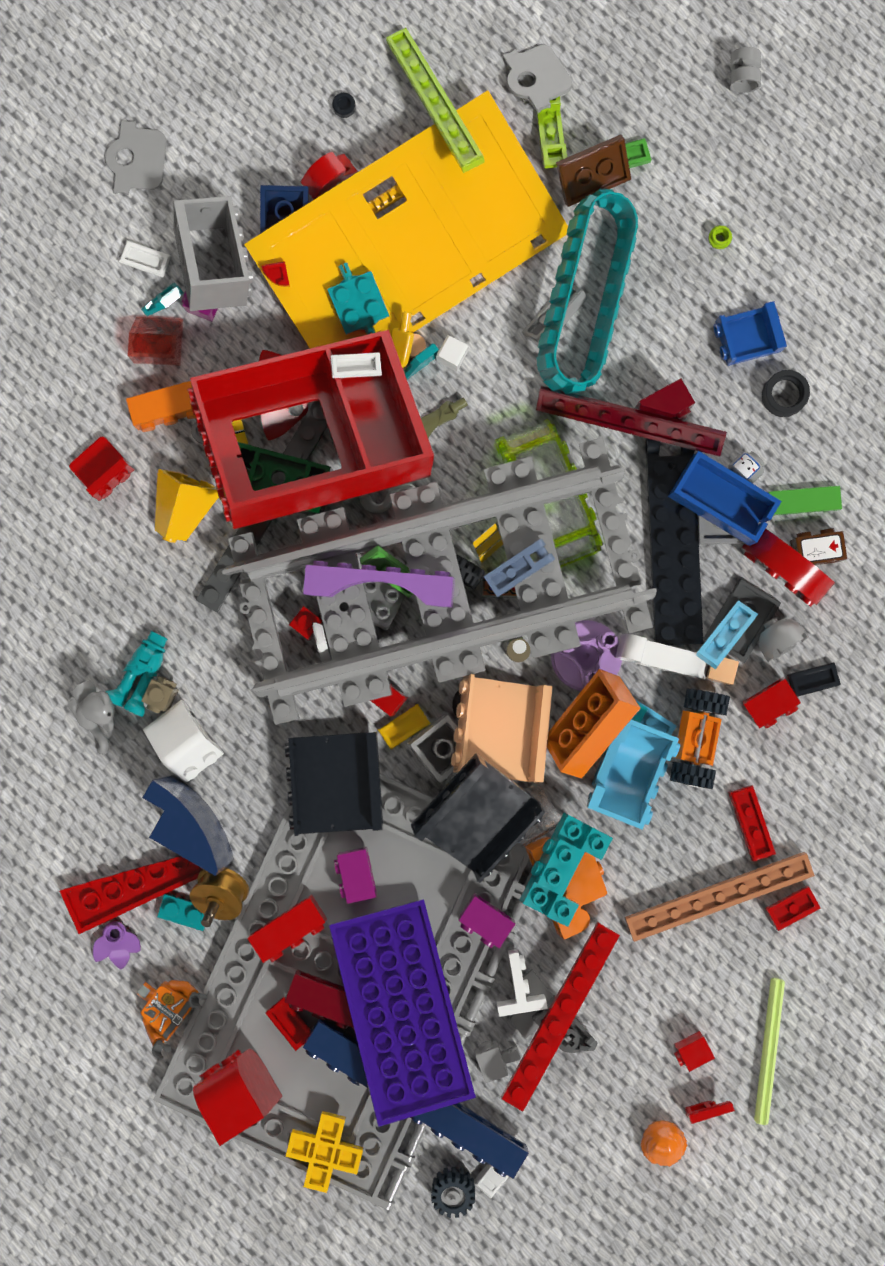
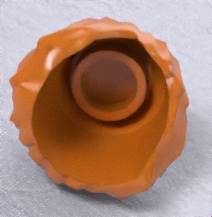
(663, 1143)

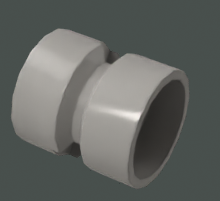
(745, 70)

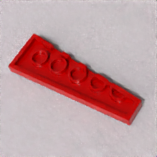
(119, 893)

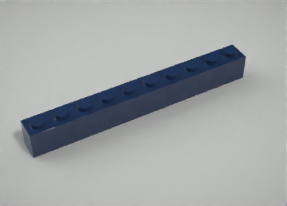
(456, 1122)

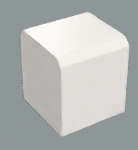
(452, 353)

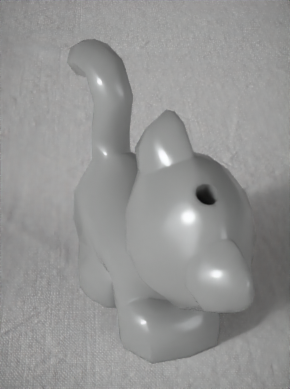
(91, 710)

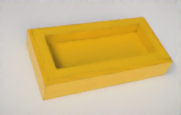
(404, 726)

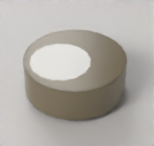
(518, 650)

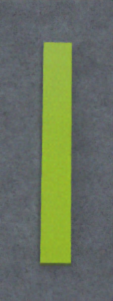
(435, 100)

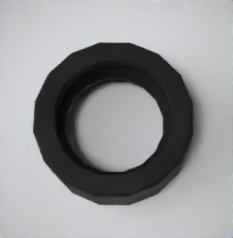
(802, 385)

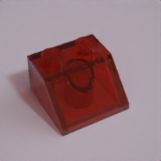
(156, 341)

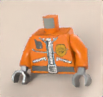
(167, 1010)

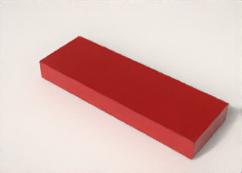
(752, 823)

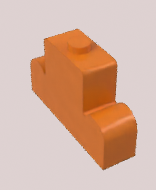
(583, 888)

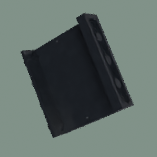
(334, 783)
(478, 817)

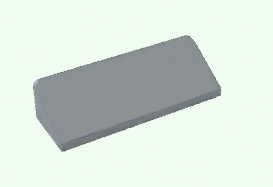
(576, 300)

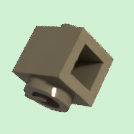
(160, 694)

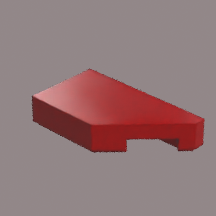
(707, 1110)

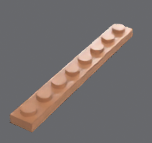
(719, 896)

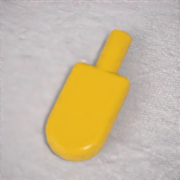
(403, 339)

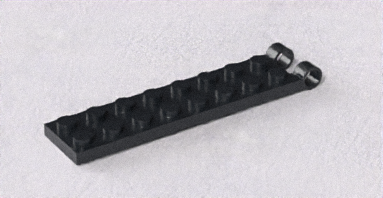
(673, 552)

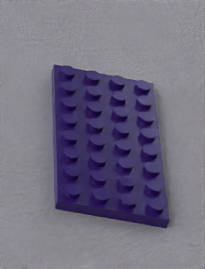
(401, 1012)

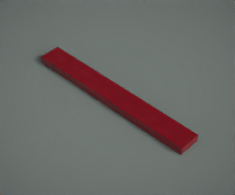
(631, 421)

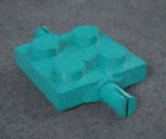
(358, 301)

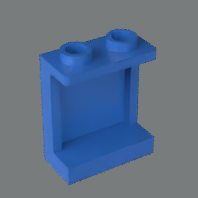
(750, 334)

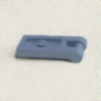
(518, 568)

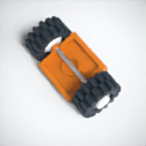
(699, 738)

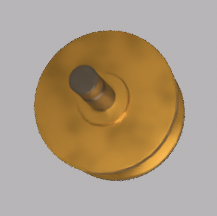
(219, 895)

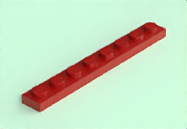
(559, 1017)

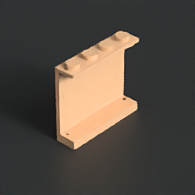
(504, 726)

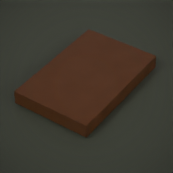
(594, 170)

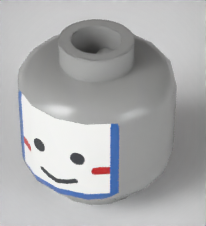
(747, 466)

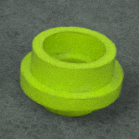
(720, 230)

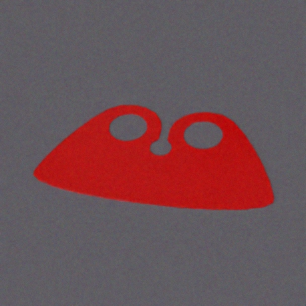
(280, 421)

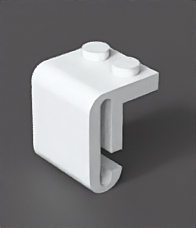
(182, 742)

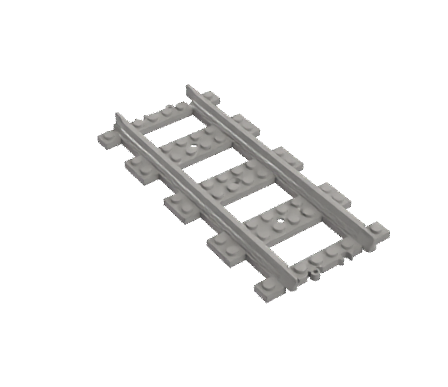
(451, 635)

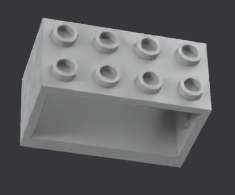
(203, 215)

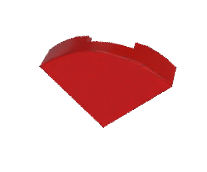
(277, 273)

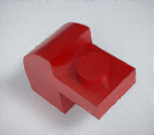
(327, 173)

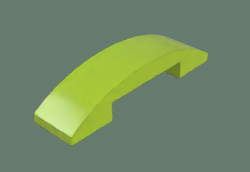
(551, 134)

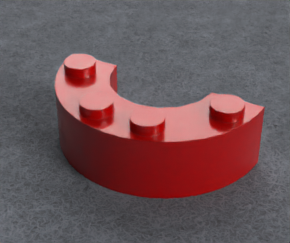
(791, 566)

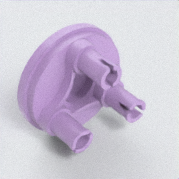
(597, 651)

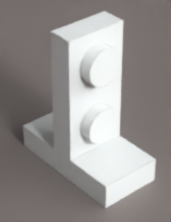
(521, 988)

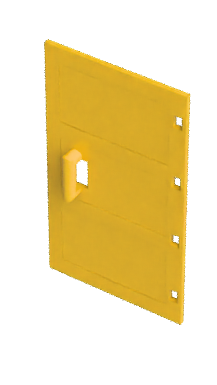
(427, 245)

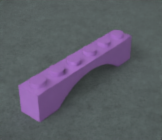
(328, 581)

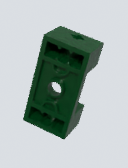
(263, 464)

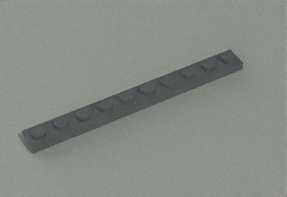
(300, 446)

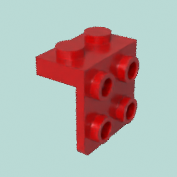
(101, 468)

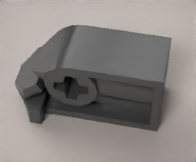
(580, 1037)

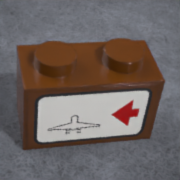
(821, 548)

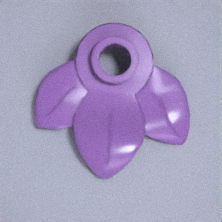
(116, 948)

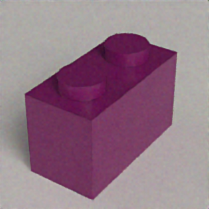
(356, 875)
(486, 921)

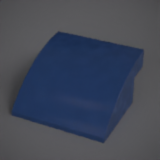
(188, 825)

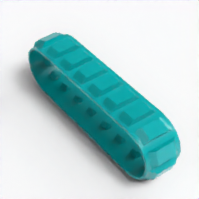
(627, 224)

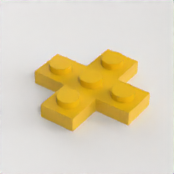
(324, 1151)

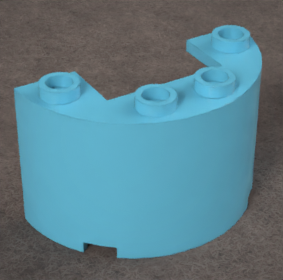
(630, 773)

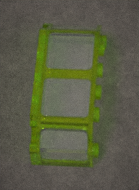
(570, 518)

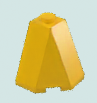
(181, 504)

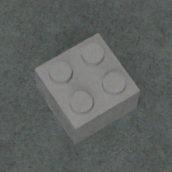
(435, 747)

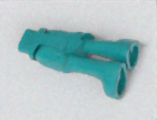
(144, 663)

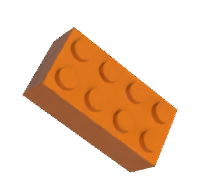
(591, 723)

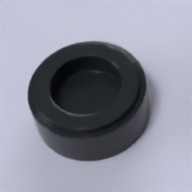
(344, 105)

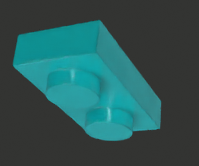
(180, 912)

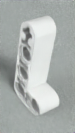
(661, 656)

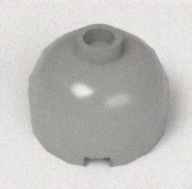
(780, 637)

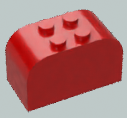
(235, 1094)

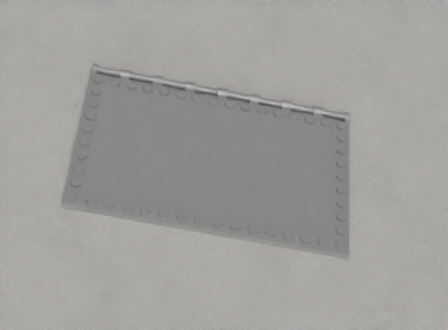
(245, 987)

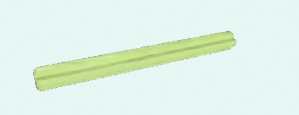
(769, 1051)

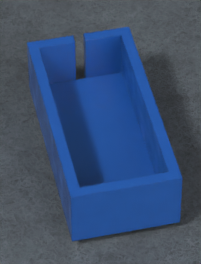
(724, 498)

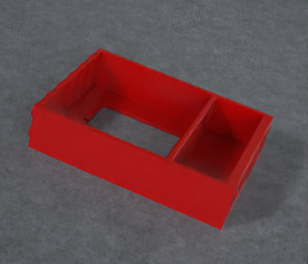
(368, 418)

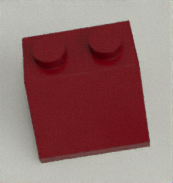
(670, 401)

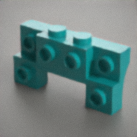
(557, 866)

